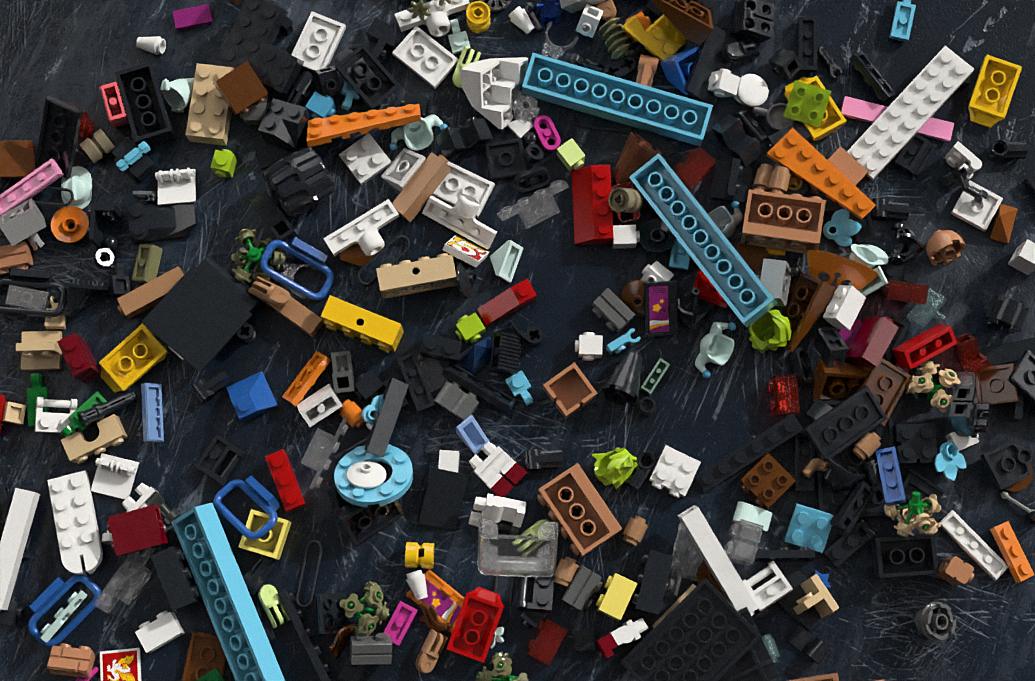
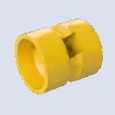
(478, 16)
(412, 557)

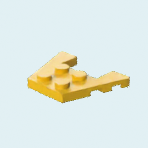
(659, 39)

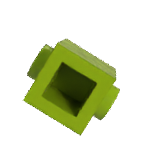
(223, 163)
(469, 328)

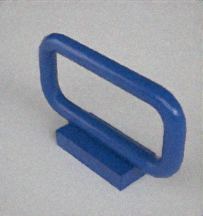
(305, 253)
(259, 495)
(50, 597)

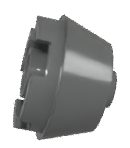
(935, 621)

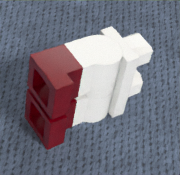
(491, 468)
(621, 635)

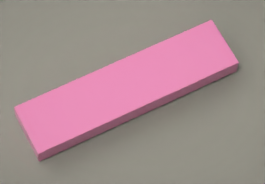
(30, 186)

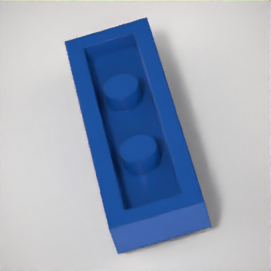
(890, 476)

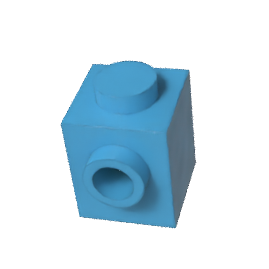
(321, 106)

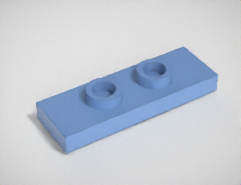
(152, 412)

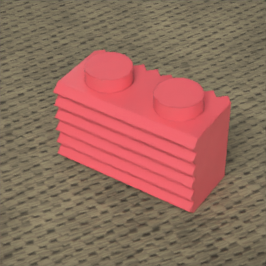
(114, 104)

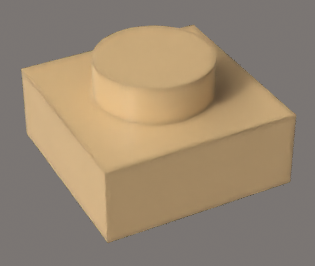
(14, 413)

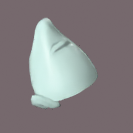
(177, 93)

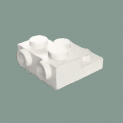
(674, 472)

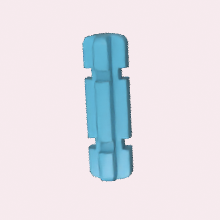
(133, 156)

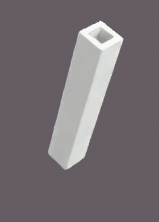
(14, 540)
(716, 559)

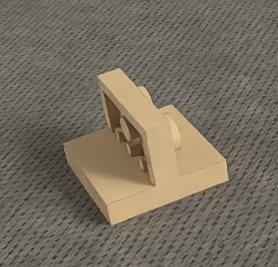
(40, 350)
(816, 595)

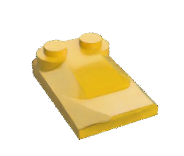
(993, 91)
(832, 117)
(132, 359)

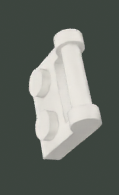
(959, 155)
(53, 422)
(771, 590)

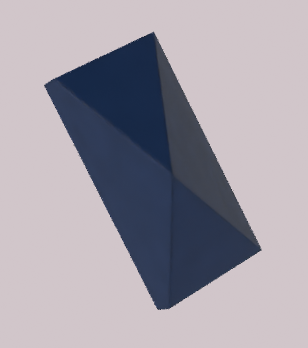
(478, 355)

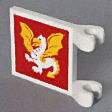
(120, 665)

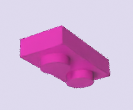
(400, 622)

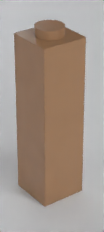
(421, 186)
(148, 294)
(299, 316)

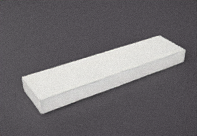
(973, 545)

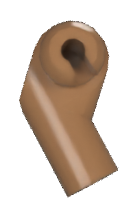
(814, 465)

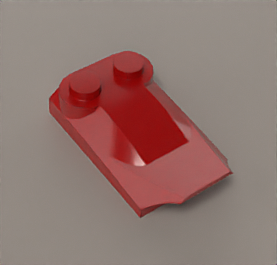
(476, 624)

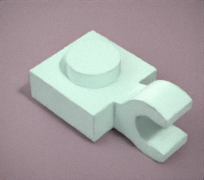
(458, 39)

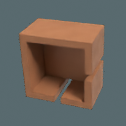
(570, 390)

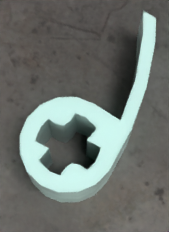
(752, 514)

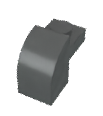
(342, 371)

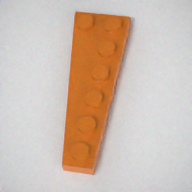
(324, 129)
(809, 164)

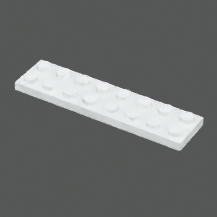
(910, 111)

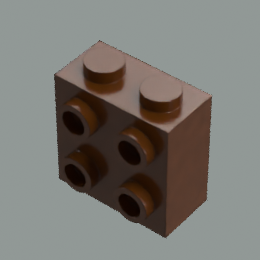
(241, 89)
(766, 481)

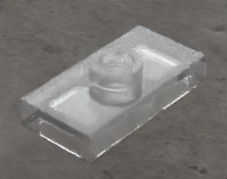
(26, 297)

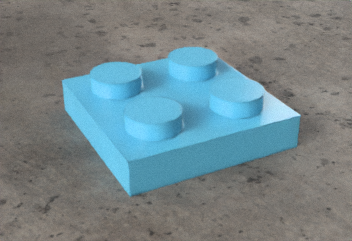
(809, 528)

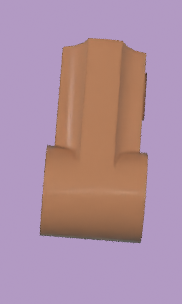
(646, 69)

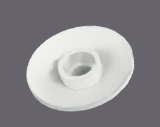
(366, 474)

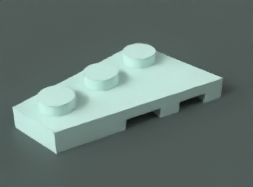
(62, 615)

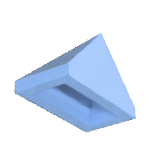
(472, 434)

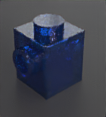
(549, 11)

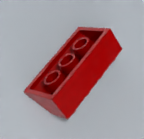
(590, 205)

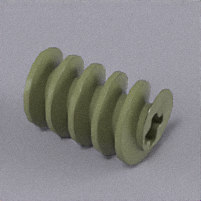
(614, 39)

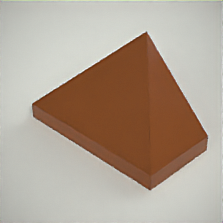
(1003, 224)
(355, 255)

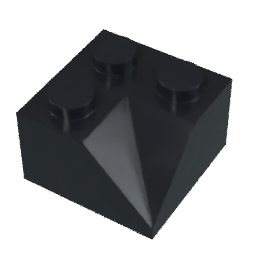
(284, 124)

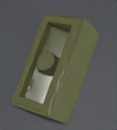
(147, 263)

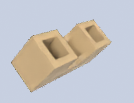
(110, 433)

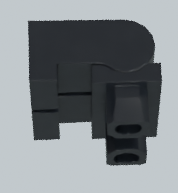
(750, 19)
(967, 411)

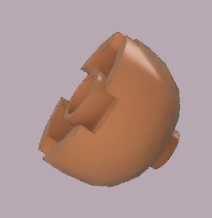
(944, 247)

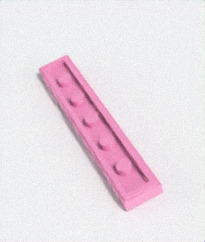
(870, 112)

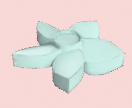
(497, 637)

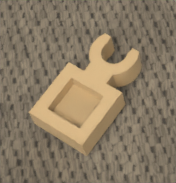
(55, 322)

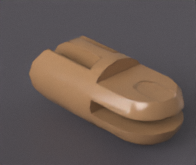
(608, 8)
(270, 292)
(430, 651)

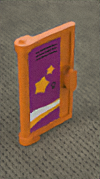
(442, 598)

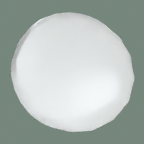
(752, 90)

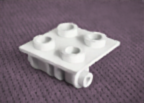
(176, 186)
(114, 476)

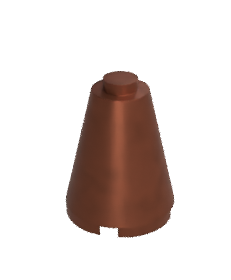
(633, 156)

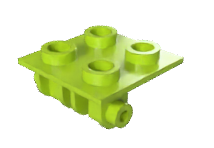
(807, 103)

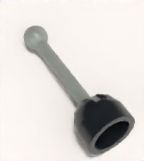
(1004, 495)

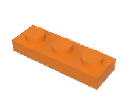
(306, 378)
(1012, 552)

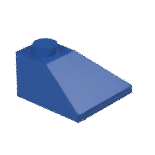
(679, 66)
(251, 396)

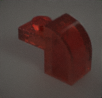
(968, 353)

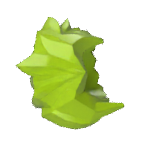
(770, 331)
(614, 466)

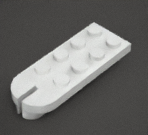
(76, 522)

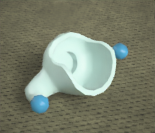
(417, 134)
(715, 347)

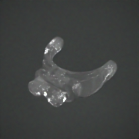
(554, 50)
(290, 270)

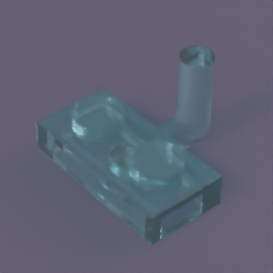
(922, 314)

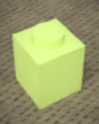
(571, 155)

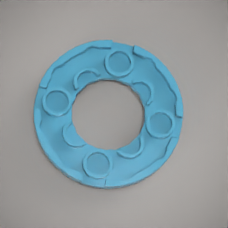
(382, 494)

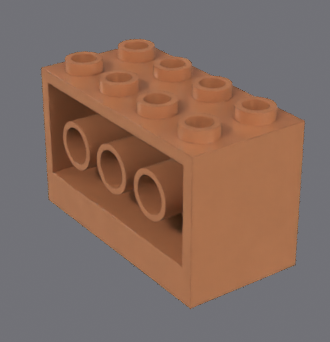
(783, 221)
(583, 498)

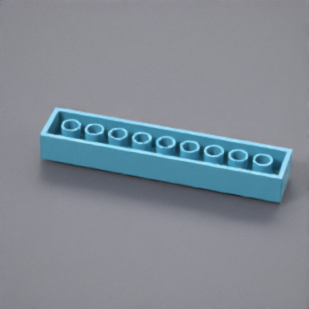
(616, 99)
(703, 240)
(226, 595)

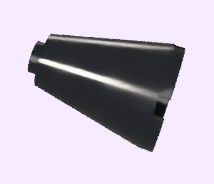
(624, 381)

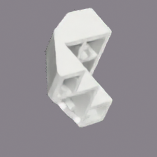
(494, 86)

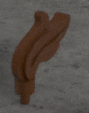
(431, 618)
(340, 640)

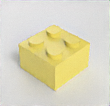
(272, 542)
(616, 596)

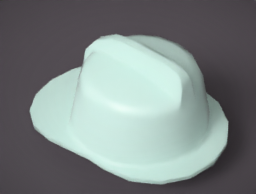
(81, 186)
(868, 255)

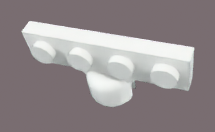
(438, 21)
(461, 219)
(363, 230)

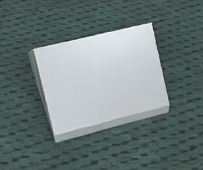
(403, 168)

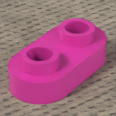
(547, 134)

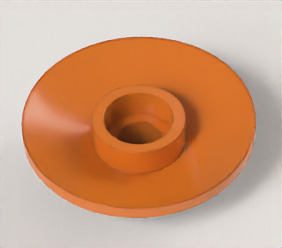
(66, 216)

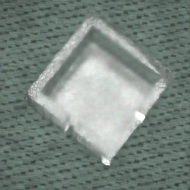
(741, 546)

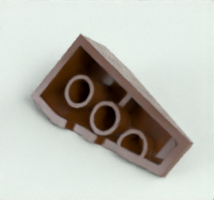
(689, 18)
(805, 305)
(838, 381)

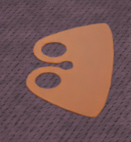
(850, 270)

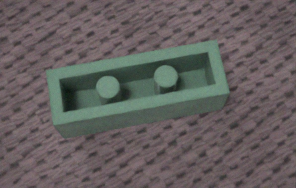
(655, 376)

